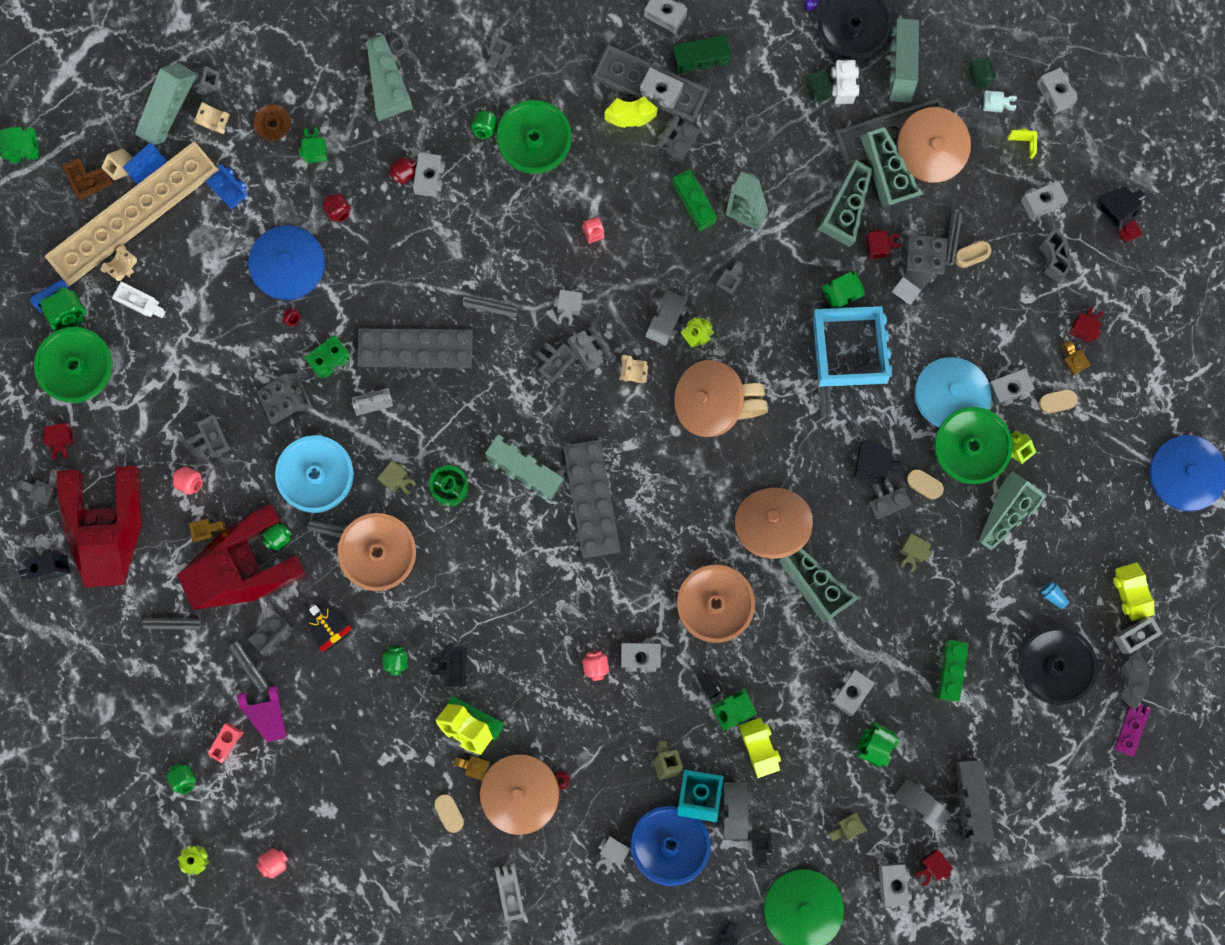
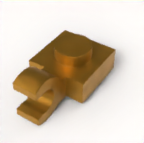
(1075, 360)
(203, 530)
(474, 767)

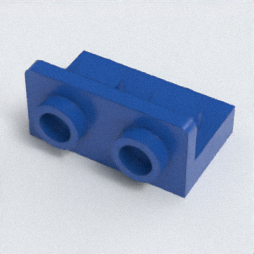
(144, 163)
(227, 187)
(47, 292)

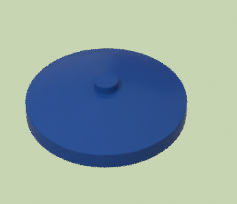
(286, 262)
(1187, 473)
(670, 846)

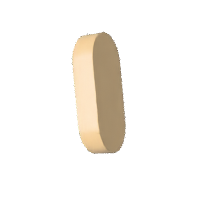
(973, 254)
(1058, 401)
(925, 484)
(449, 813)

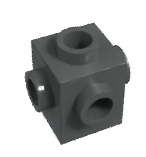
(206, 80)

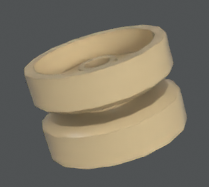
(753, 404)

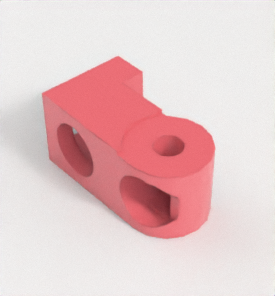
(593, 229)
(225, 742)

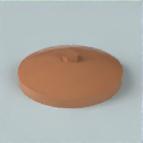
(933, 144)
(709, 398)
(773, 523)
(376, 552)
(715, 603)
(519, 794)

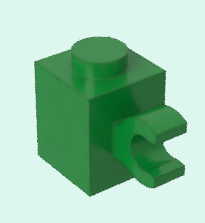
(313, 148)

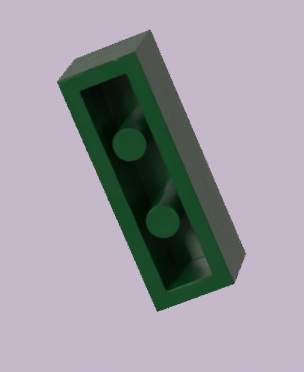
(701, 54)

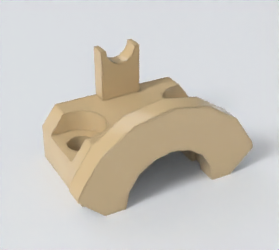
(211, 118)
(120, 264)
(633, 370)

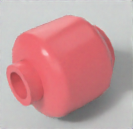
(187, 480)
(595, 665)
(272, 863)

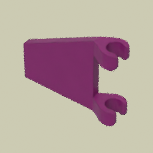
(265, 716)

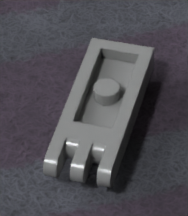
(510, 893)

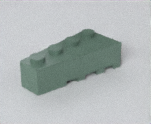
(904, 60)
(387, 83)
(164, 102)
(888, 168)
(747, 201)
(846, 207)
(523, 468)
(817, 585)

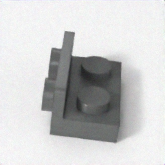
(271, 634)

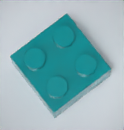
(700, 795)

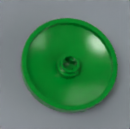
(534, 136)
(73, 365)
(973, 445)
(803, 908)

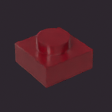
(1130, 232)

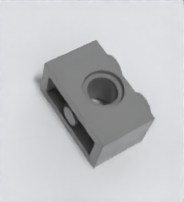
(670, 21)
(656, 79)
(1054, 99)
(425, 164)
(1036, 207)
(1019, 380)
(1137, 635)
(652, 653)
(860, 684)
(888, 874)

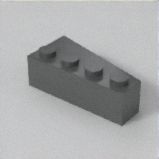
(974, 802)

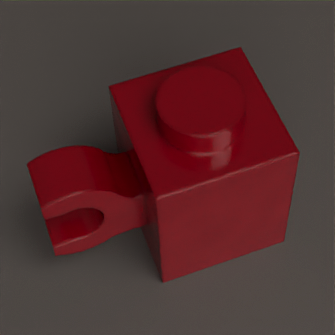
(879, 245)
(1086, 326)
(57, 438)
(935, 867)

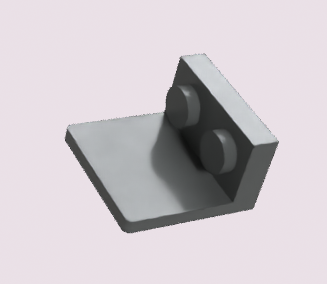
(926, 254)
(283, 397)

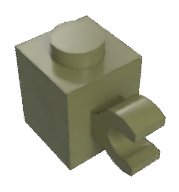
(394, 477)
(915, 550)
(667, 762)
(848, 827)

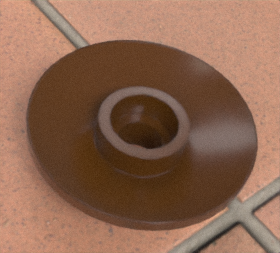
(268, 115)

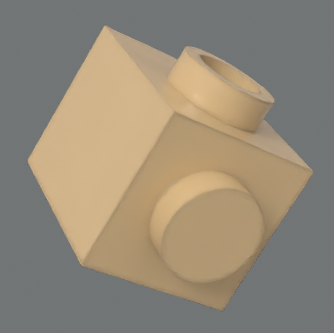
(114, 163)

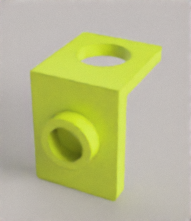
(1025, 135)

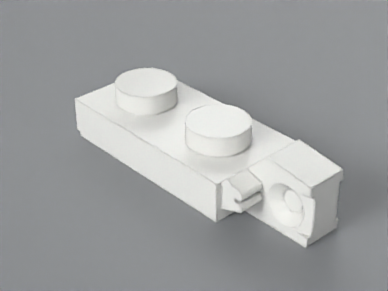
(137, 301)

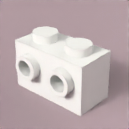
(845, 85)

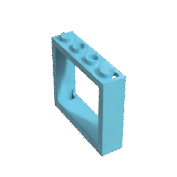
(852, 314)

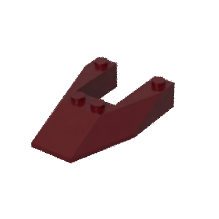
(101, 538)
(229, 571)

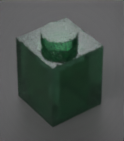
(981, 72)
(819, 86)

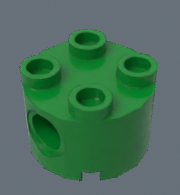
(18, 144)
(842, 289)
(63, 309)
(448, 485)
(734, 710)
(877, 745)

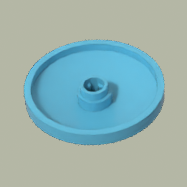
(950, 386)
(314, 474)

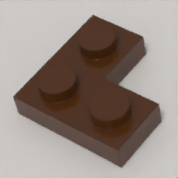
(84, 183)

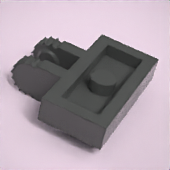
(557, 363)
(213, 437)
(889, 503)

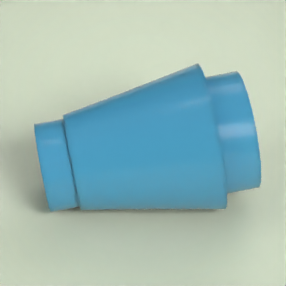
(1054, 594)

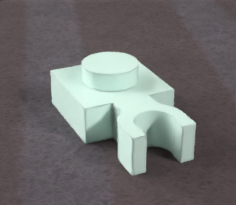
(995, 101)

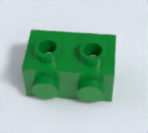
(328, 357)

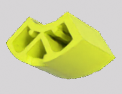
(630, 113)
(1134, 591)
(469, 731)
(760, 750)

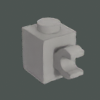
(568, 304)
(613, 852)

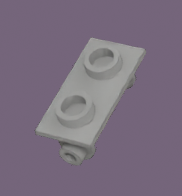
(372, 401)

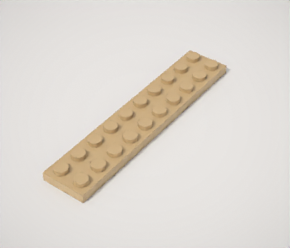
(131, 213)

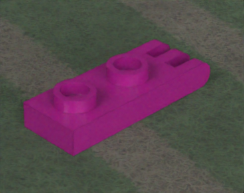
(1131, 730)

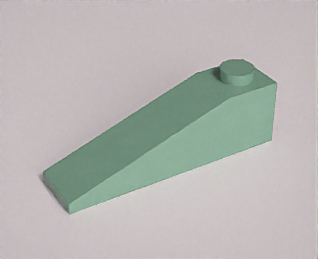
(1012, 504)

